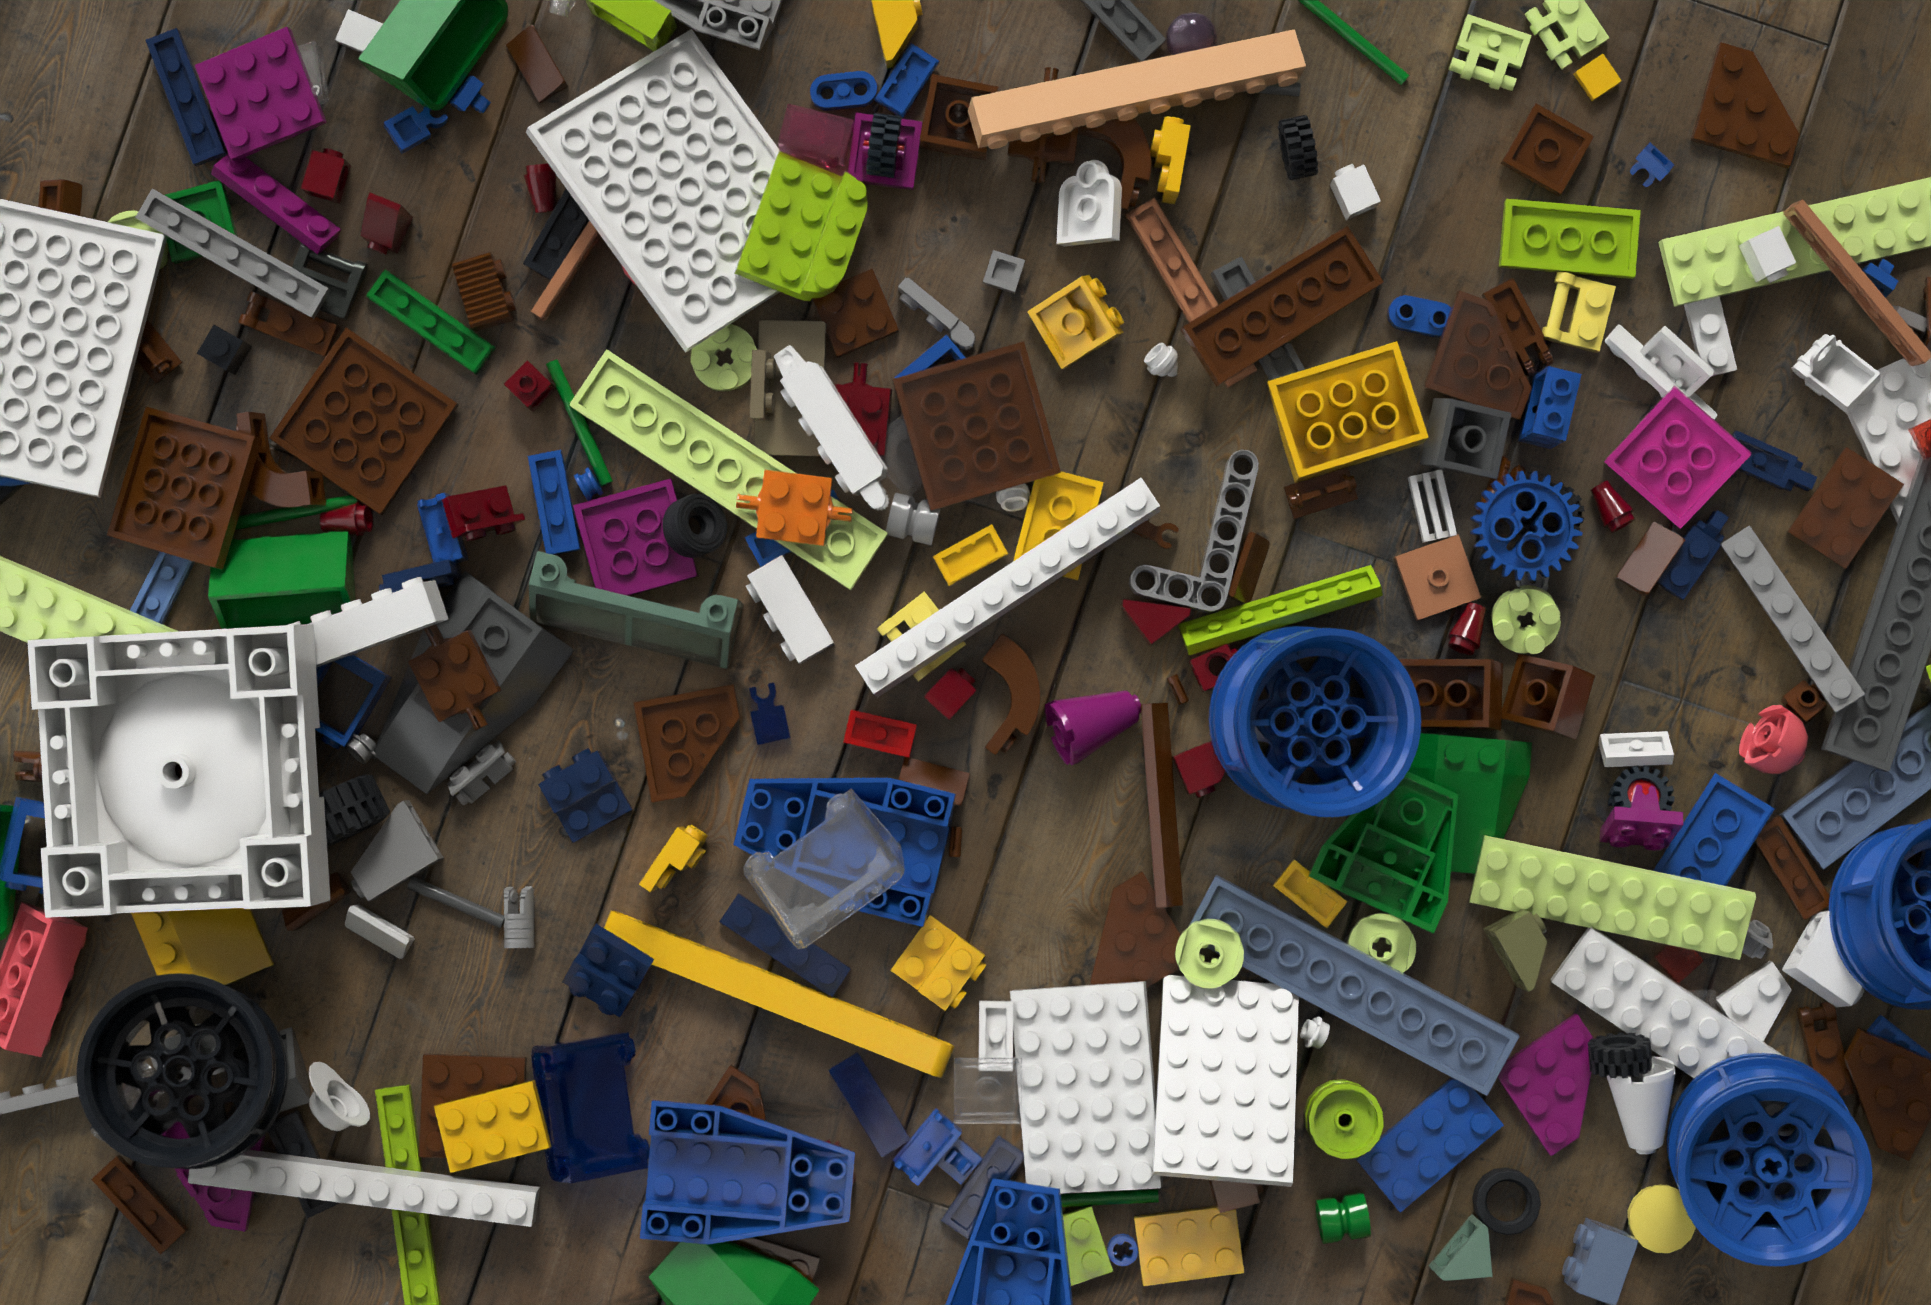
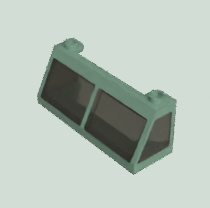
(632, 621)

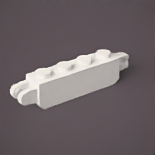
(834, 426)

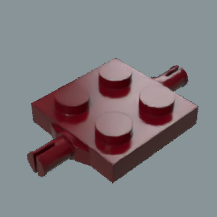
(869, 406)

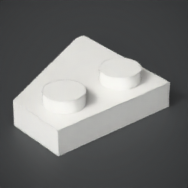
(1756, 1000)

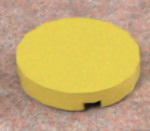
(1660, 1219)

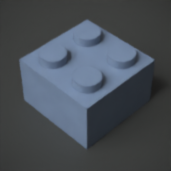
(1599, 1261)

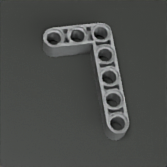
(1215, 546)

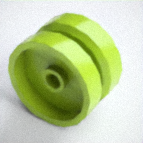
(1361, 1128)

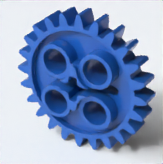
(1549, 545)

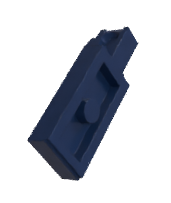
(1773, 465)
(1694, 555)

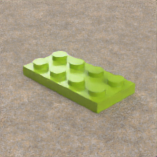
(1569, 238)

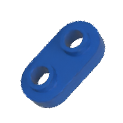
(843, 87)
(1421, 315)

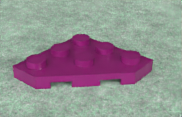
(1551, 1083)
(221, 1206)

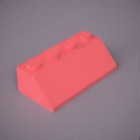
(35, 976)

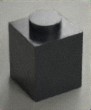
(224, 349)

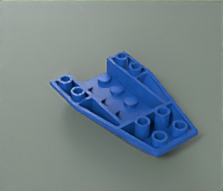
(915, 815)
(738, 1177)
(1015, 1250)

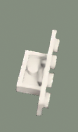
(1663, 363)

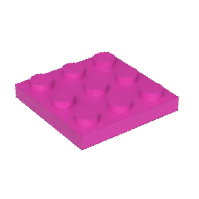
(1677, 457)

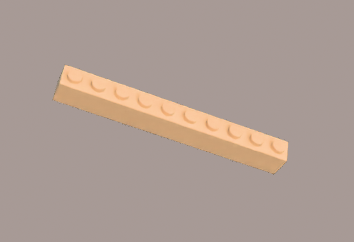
(1136, 89)

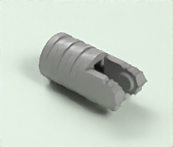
(519, 927)

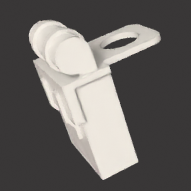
(1836, 372)

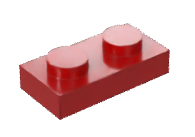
(880, 733)

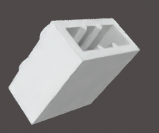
(1819, 966)

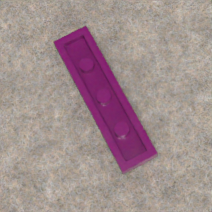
(277, 202)

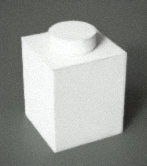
(1354, 191)
(1768, 255)

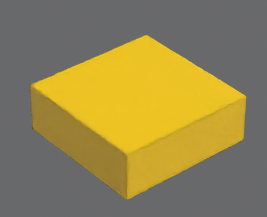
(1597, 77)

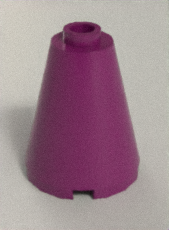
(1089, 722)

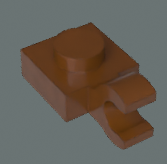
(1154, 533)

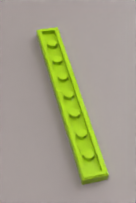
(411, 1228)

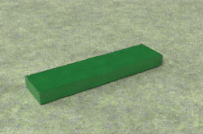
(430, 322)

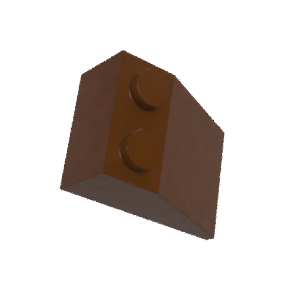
(1458, 692)

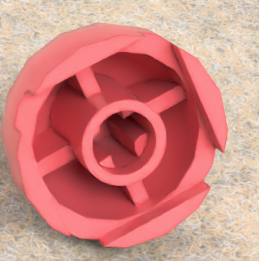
(1775, 742)

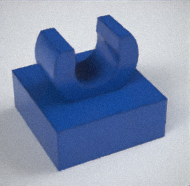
(469, 95)
(1654, 162)
(1881, 276)
(959, 1161)

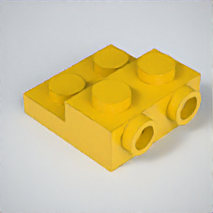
(1169, 150)
(1076, 320)
(680, 851)
(939, 964)

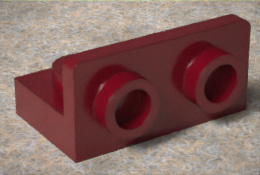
(480, 512)

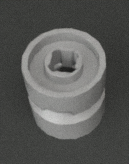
(912, 519)

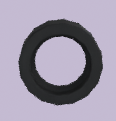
(1532, 1206)

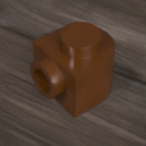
(1804, 701)

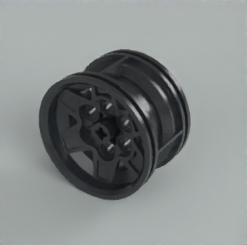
(162, 1002)

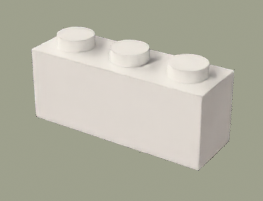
(789, 610)

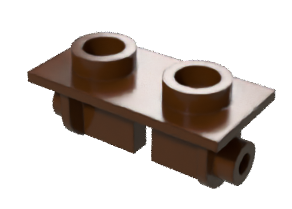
(156, 354)
(1321, 492)

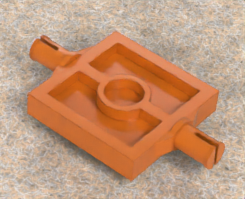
(794, 507)

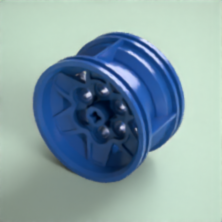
(1386, 717)
(1871, 914)
(1799, 1225)

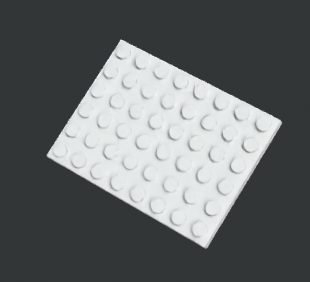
(669, 180)
(68, 340)

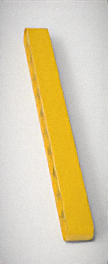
(784, 996)

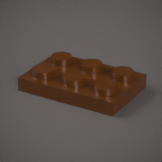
(1845, 507)

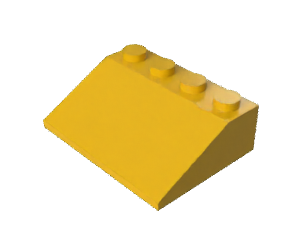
(1347, 412)
(204, 943)

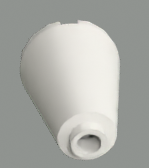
(1645, 1104)

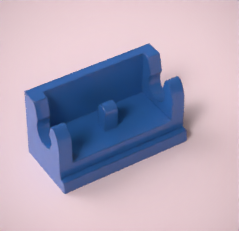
(438, 531)
(927, 1146)

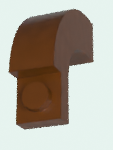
(1134, 153)
(269, 481)
(1020, 675)

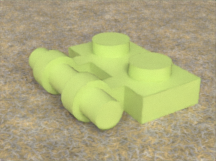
(1575, 22)
(1493, 43)

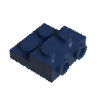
(442, 572)
(584, 794)
(607, 971)

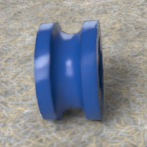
(588, 484)
(1125, 1259)

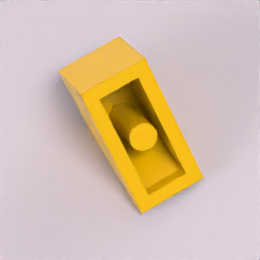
(895, 25)

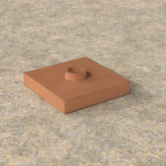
(1437, 577)

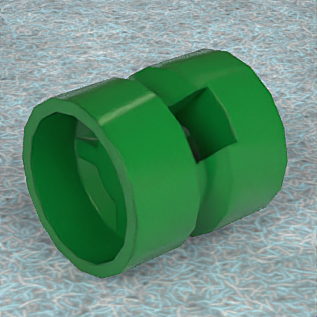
(1343, 1218)

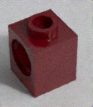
(326, 175)
(530, 386)
(1200, 666)

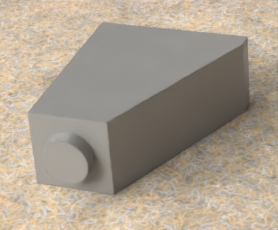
(395, 854)

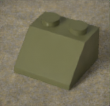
(1519, 945)

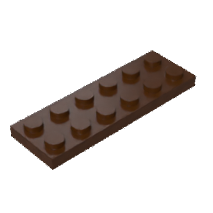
(1281, 306)

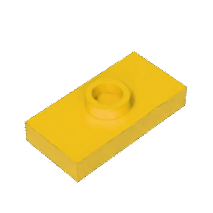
(970, 555)
(1309, 894)

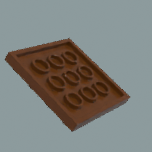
(364, 421)
(976, 425)
(184, 487)

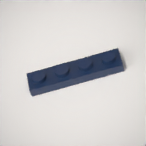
(186, 97)
(764, 932)

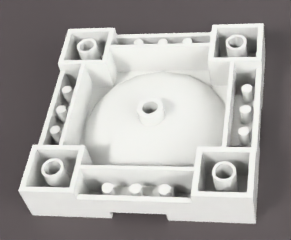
(240, 724)

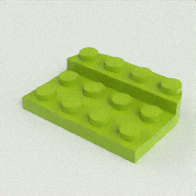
(803, 229)

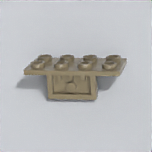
(776, 422)

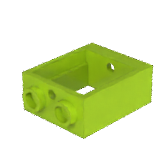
(639, 19)

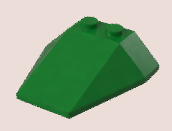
(1488, 781)
(1396, 853)
(728, 1276)

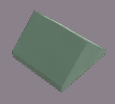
(1465, 1254)

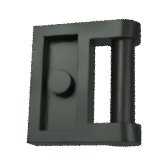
(342, 294)

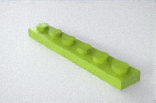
(1280, 610)

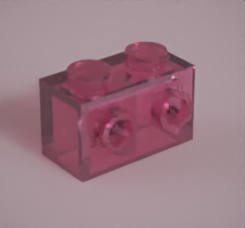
(816, 135)

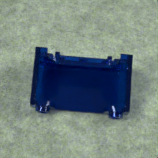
(588, 1107)

